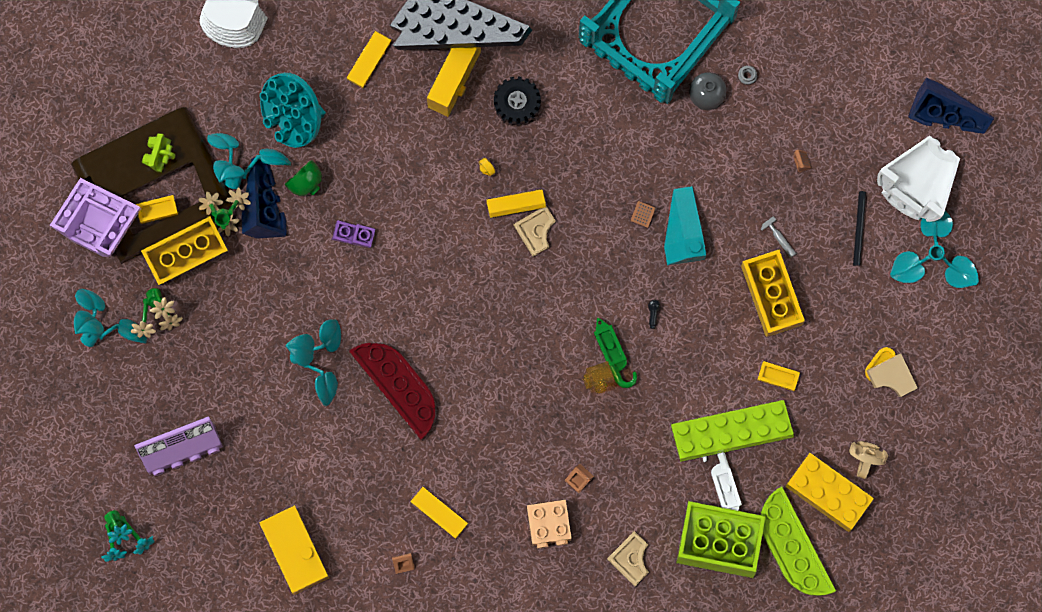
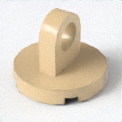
(868, 455)

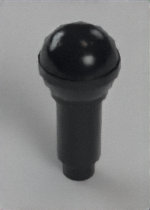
(654, 307)

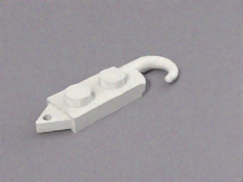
(725, 484)

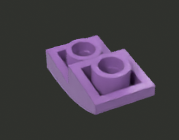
(353, 234)

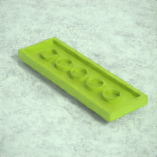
(732, 430)

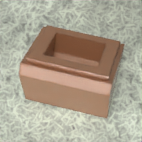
(403, 563)

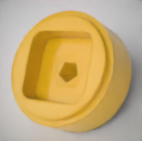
(486, 167)

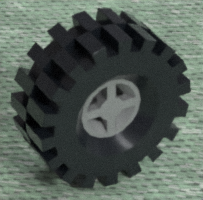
(519, 92)

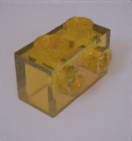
(598, 378)

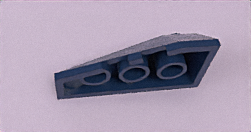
(941, 105)
(262, 216)

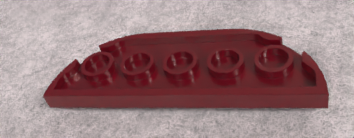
(398, 384)

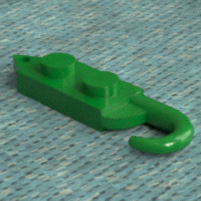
(612, 352)

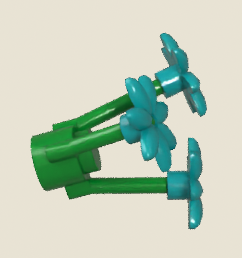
(114, 523)

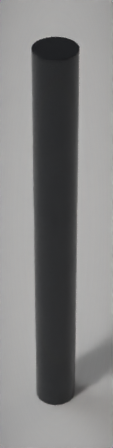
(859, 228)

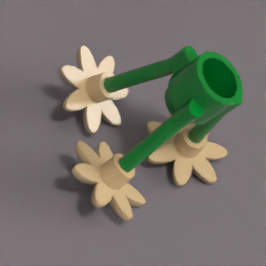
(222, 216)
(160, 307)

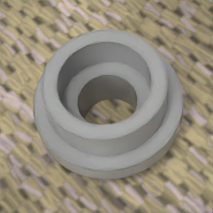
(747, 69)

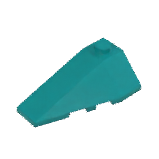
(684, 233)

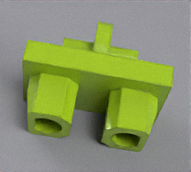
(160, 154)

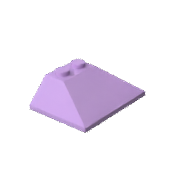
(95, 218)

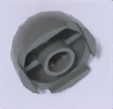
(708, 91)

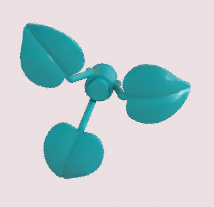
(232, 173)
(909, 269)
(93, 329)
(302, 353)

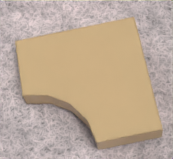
(534, 230)
(893, 374)
(629, 558)

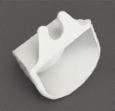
(233, 22)

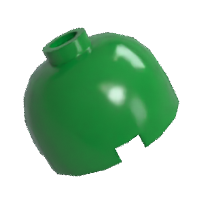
(305, 180)

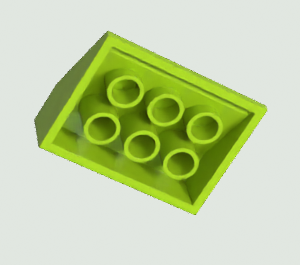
(721, 539)

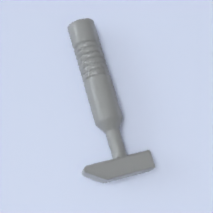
(779, 237)

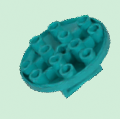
(293, 106)

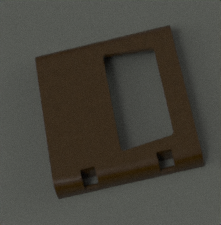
(120, 170)

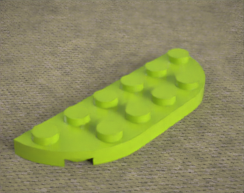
(792, 547)

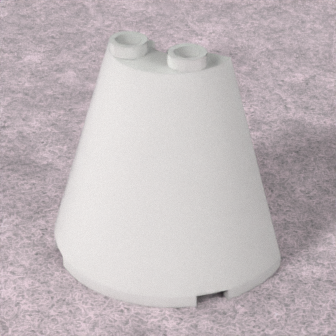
(920, 180)

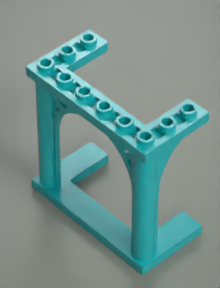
(663, 86)

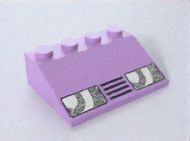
(179, 446)

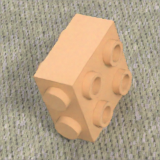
(549, 524)

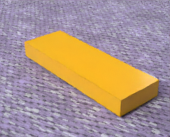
(369, 59)
(516, 203)
(439, 512)

